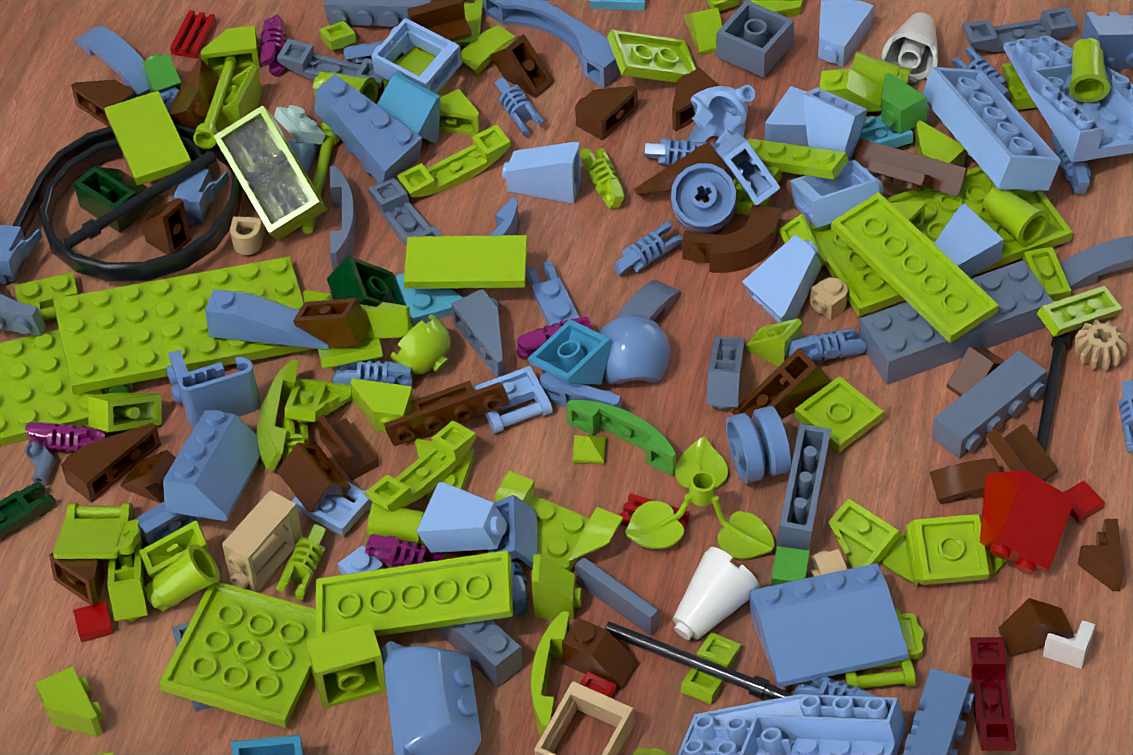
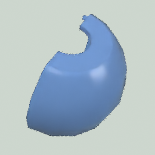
(637, 350)

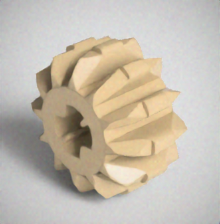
(1100, 345)

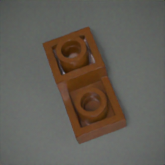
(962, 479)

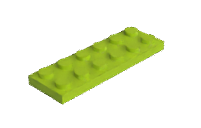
(914, 267)
(417, 595)

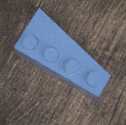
(1115, 38)
(367, 130)
(940, 715)

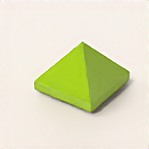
(589, 449)

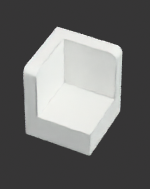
(1072, 650)

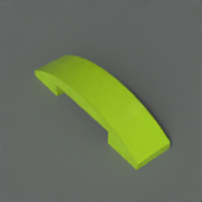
(458, 168)
(386, 320)
(269, 437)
(423, 475)
(549, 647)

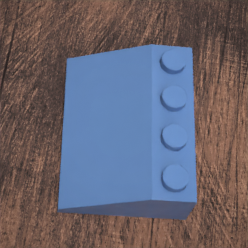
(827, 625)

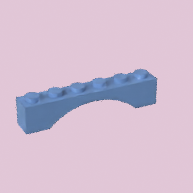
(588, 45)

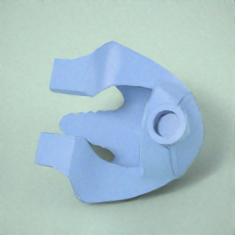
(720, 112)

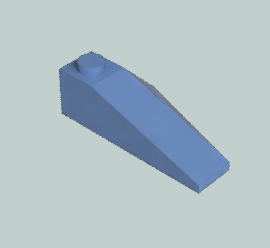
(255, 319)

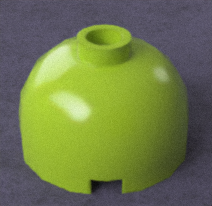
(424, 347)

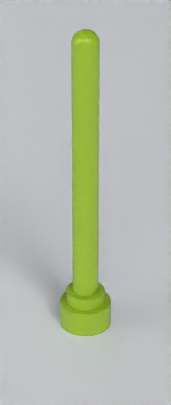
(204, 132)
(321, 169)

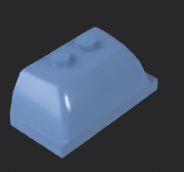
(431, 701)

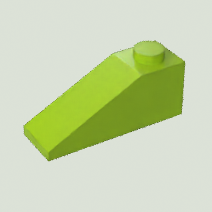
(127, 586)

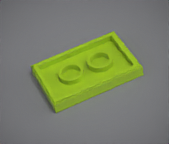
(650, 56)

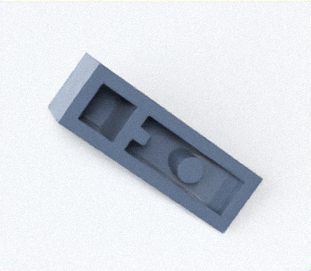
(478, 322)
(725, 372)

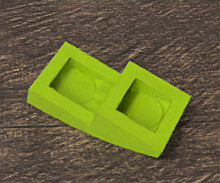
(476, 53)
(1018, 92)
(715, 649)

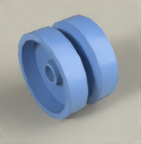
(698, 182)
(758, 444)

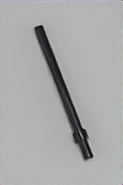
(93, 227)
(1060, 345)
(756, 686)

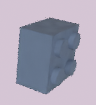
(754, 38)

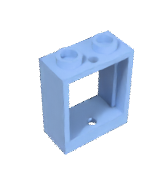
(440, 69)
(828, 199)

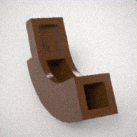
(738, 249)

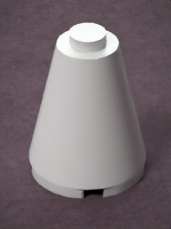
(914, 46)
(713, 594)

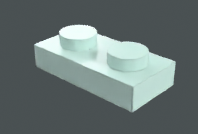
(299, 125)

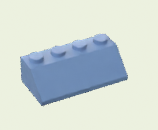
(212, 467)

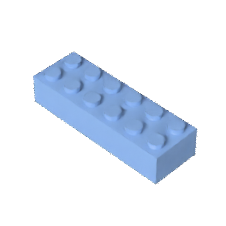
(991, 129)

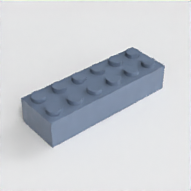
(905, 344)

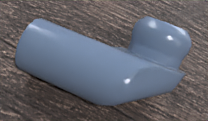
(42, 460)

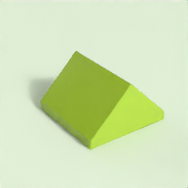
(241, 97)

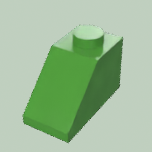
(902, 105)

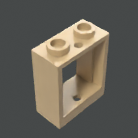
(262, 542)
(594, 704)

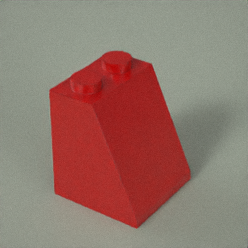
(1023, 519)

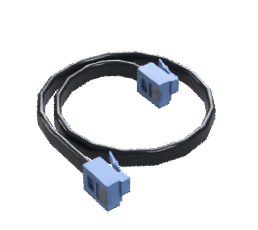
(80, 157)

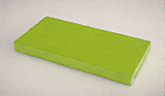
(147, 137)
(465, 262)

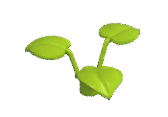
(700, 471)

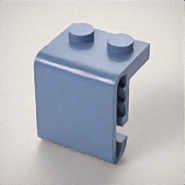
(211, 389)

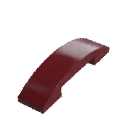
(991, 697)

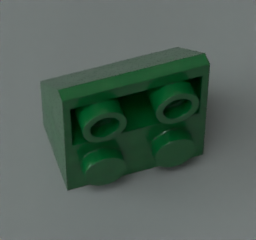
(106, 189)

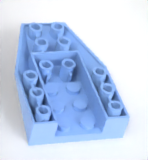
(1081, 128)
(799, 727)

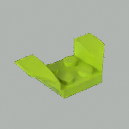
(561, 533)
(942, 551)

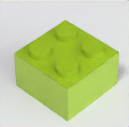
(346, 665)

